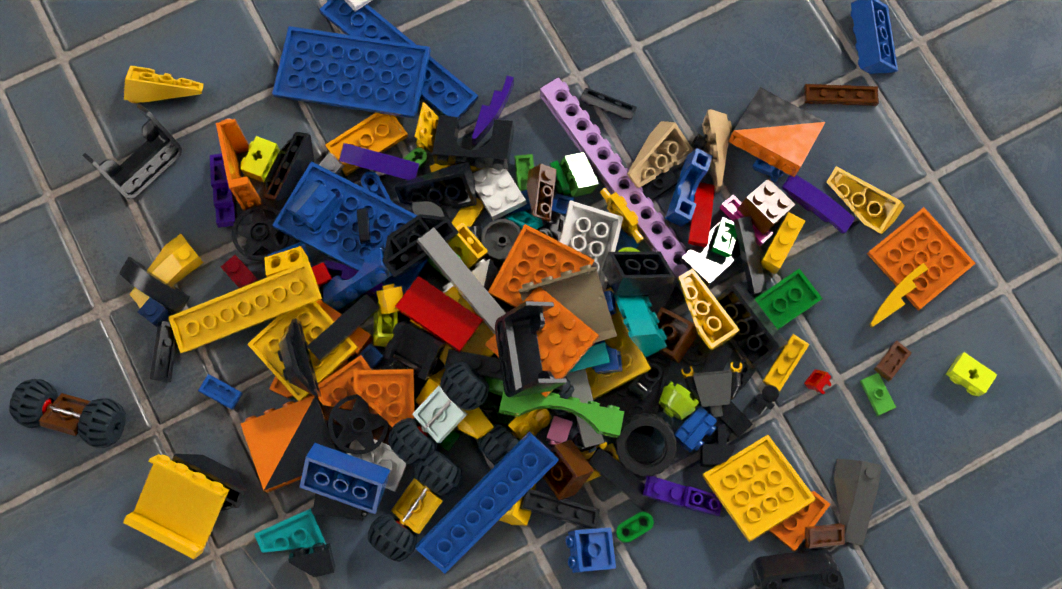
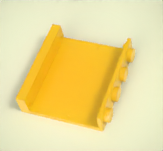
(177, 506)

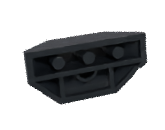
(289, 167)
(403, 251)
(297, 359)
(216, 472)

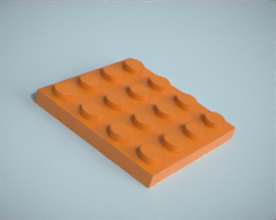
(920, 242)
(531, 260)
(561, 340)

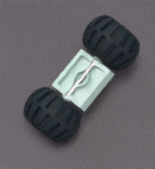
(439, 413)

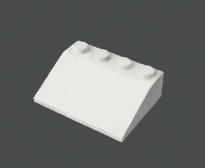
(591, 233)

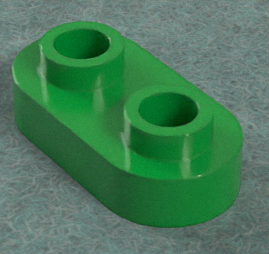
(562, 186)
(634, 527)

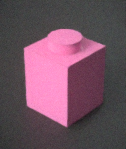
(558, 431)

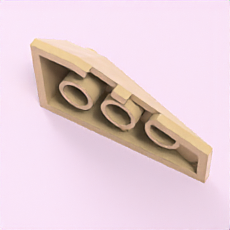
(718, 131)
(661, 151)

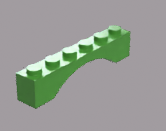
(602, 419)

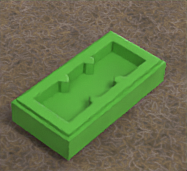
(523, 164)
(877, 394)

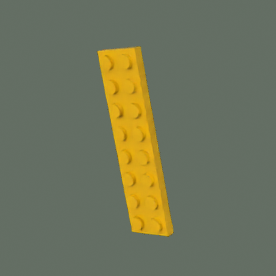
(245, 307)

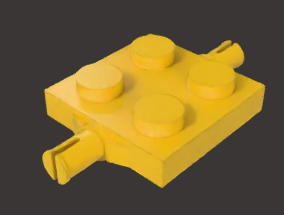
(617, 205)

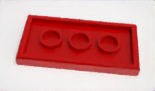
(439, 314)

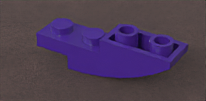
(682, 496)

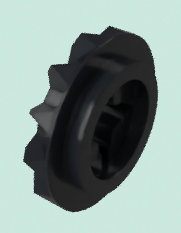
(703, 351)

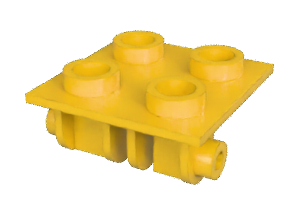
(426, 128)

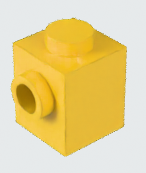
(389, 298)

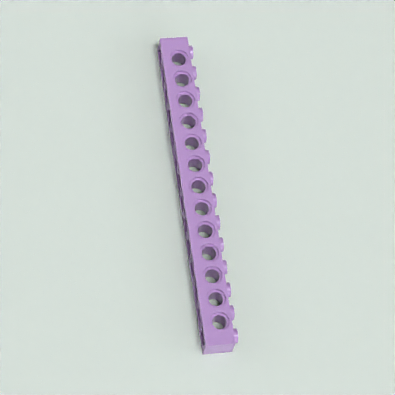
(559, 89)

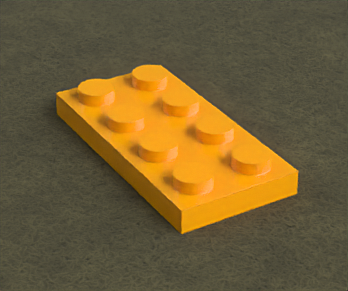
(374, 133)

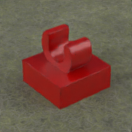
(818, 380)

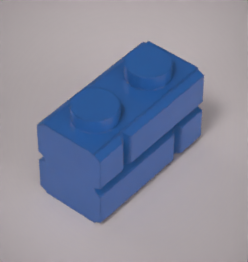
(695, 428)

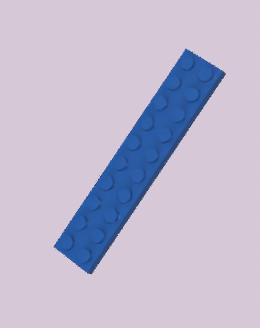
(439, 87)

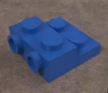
(591, 550)

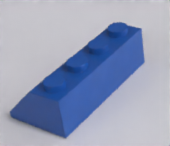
(873, 36)
(344, 478)

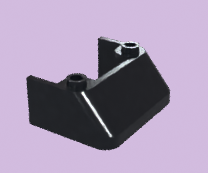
(145, 163)
(520, 351)
(772, 568)

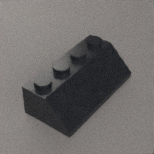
(756, 333)

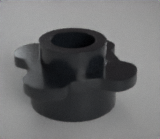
(699, 142)

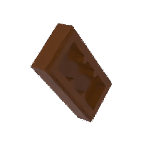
(892, 360)
(825, 535)

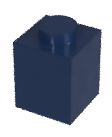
(154, 312)

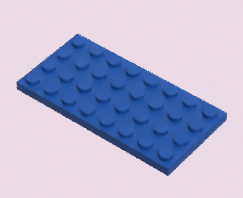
(352, 72)
(339, 231)

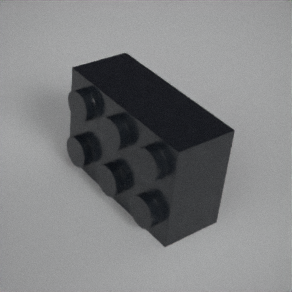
(638, 273)

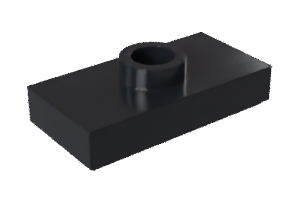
(660, 185)

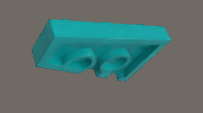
(291, 533)

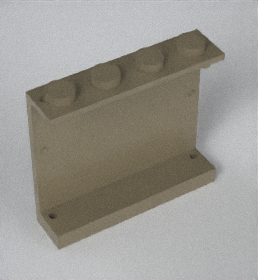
(581, 295)

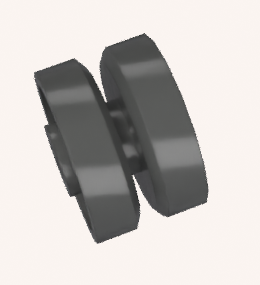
(496, 232)

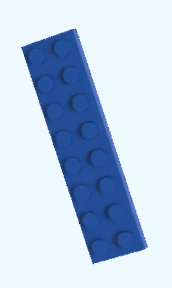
(486, 502)

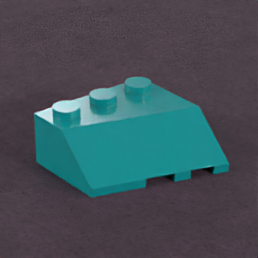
(641, 323)

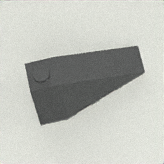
(856, 493)

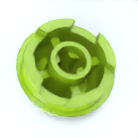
(677, 401)

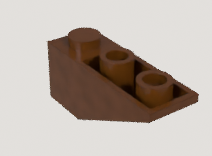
(541, 190)

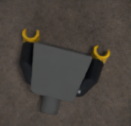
(714, 387)

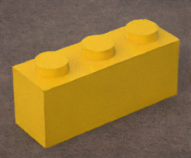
(782, 243)

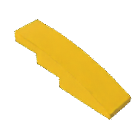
(894, 301)

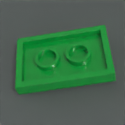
(788, 299)

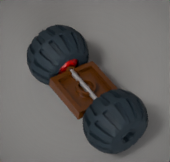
(97, 421)

